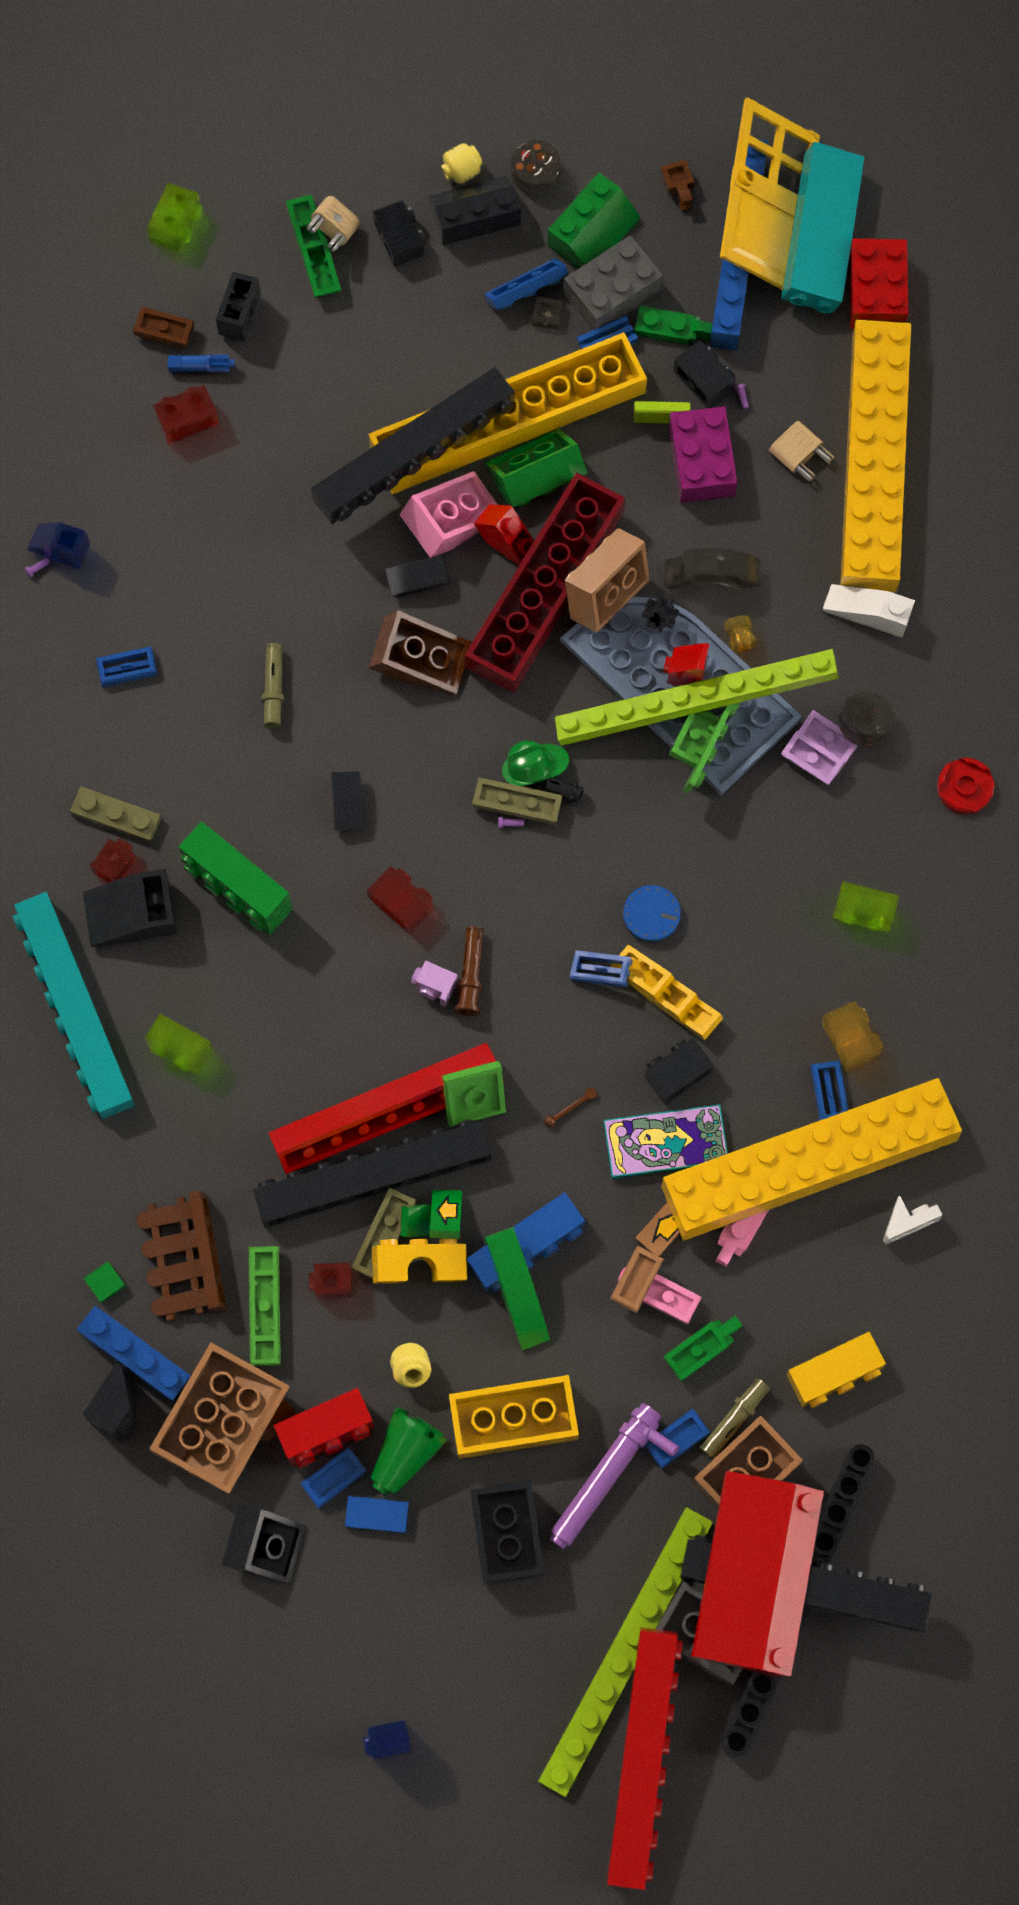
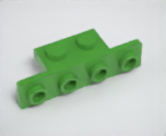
(697, 741)

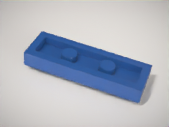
(526, 284)

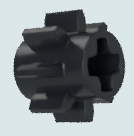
(660, 613)

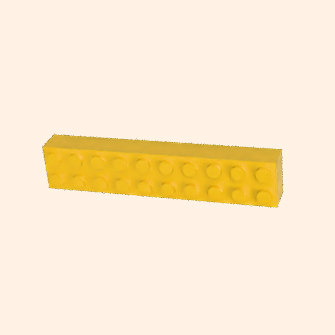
(543, 402)
(876, 455)
(811, 1159)

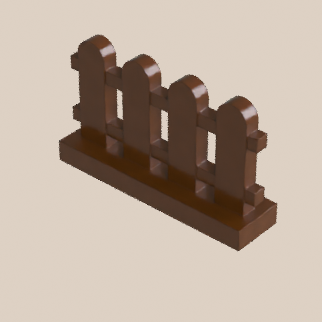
(187, 1241)

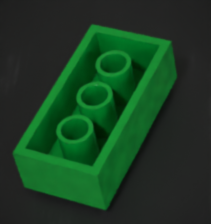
(235, 878)

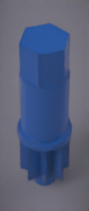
(200, 363)

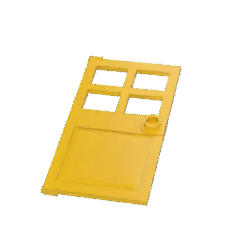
(758, 208)

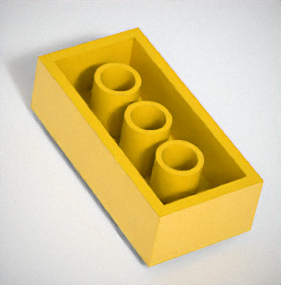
(513, 1417)

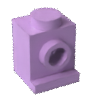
(435, 982)

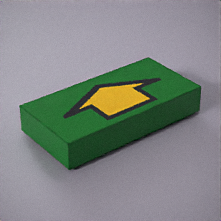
(446, 1214)

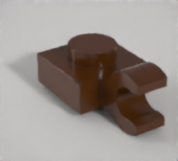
(678, 180)

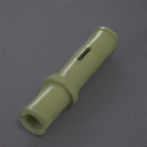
(273, 694)
(735, 1418)

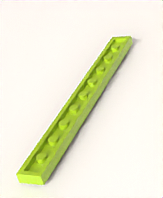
(697, 697)
(621, 1657)

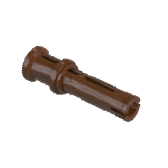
(469, 984)

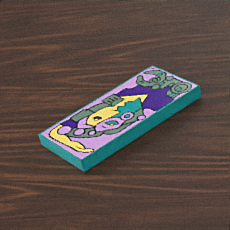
(664, 1141)

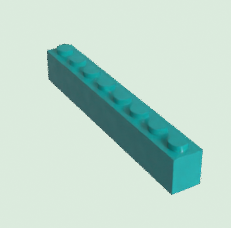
(74, 1006)

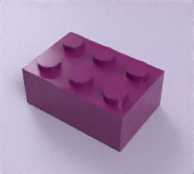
(702, 454)

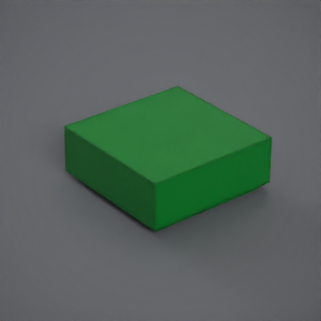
(415, 1220)
(104, 1282)

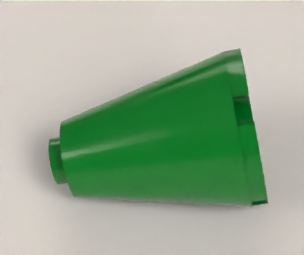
(404, 1451)

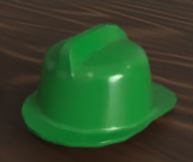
(533, 762)

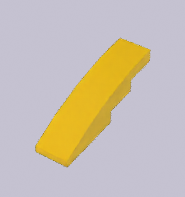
(669, 994)

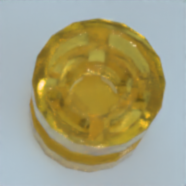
(740, 634)

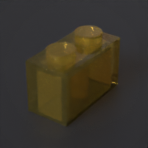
(852, 1036)

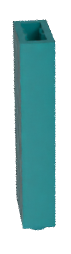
(823, 228)

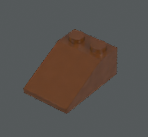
(419, 653)

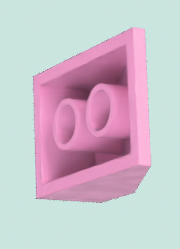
(446, 513)

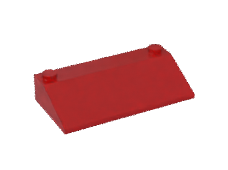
(757, 1574)

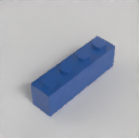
(537, 1237)
(134, 1354)

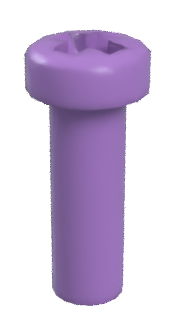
(742, 395)
(29, 571)
(510, 822)

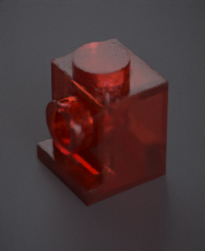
(117, 869)
(339, 1271)

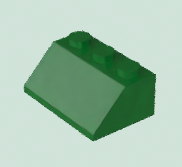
(593, 222)
(536, 468)

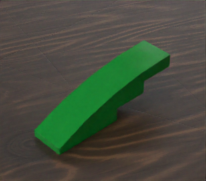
(313, 248)
(517, 1288)

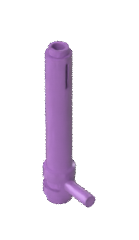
(632, 1436)

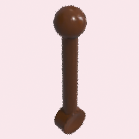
(590, 1095)

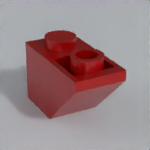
(504, 532)

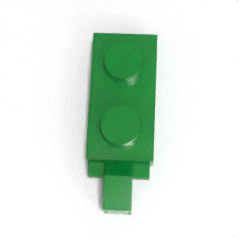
(671, 326)
(701, 1347)

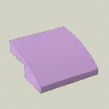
(819, 748)

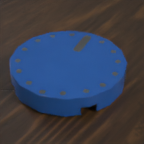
(651, 913)

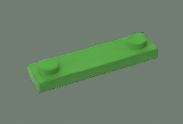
(264, 1306)

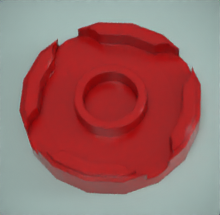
(965, 785)

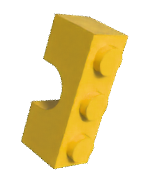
(445, 1260)

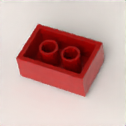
(878, 280)
(325, 1428)

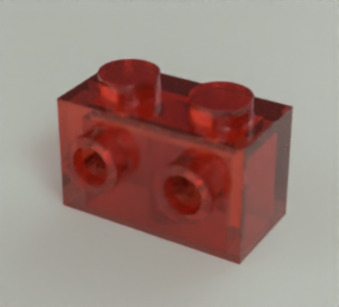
(185, 414)

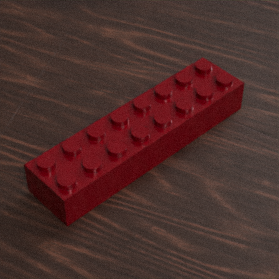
(538, 589)

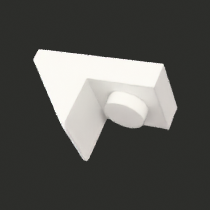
(903, 1224)

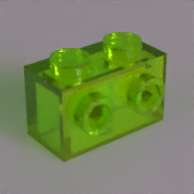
(174, 217)
(865, 907)
(179, 1044)

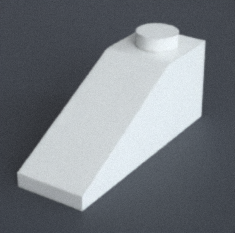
(870, 607)

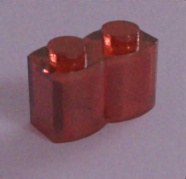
(401, 899)

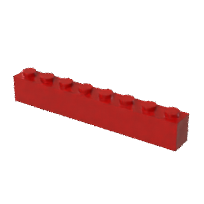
(370, 1113)
(643, 1757)

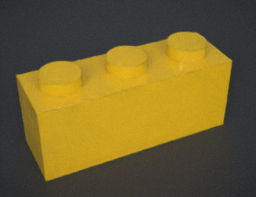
(836, 1370)

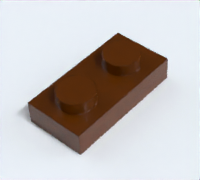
(163, 327)

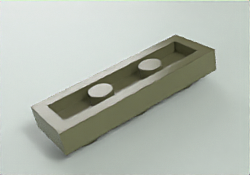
(517, 801)
(115, 814)
(384, 1227)

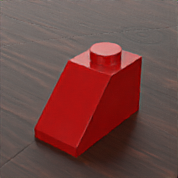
(686, 664)

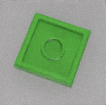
(474, 1093)

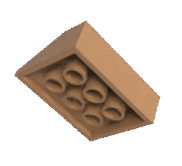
(219, 1418)

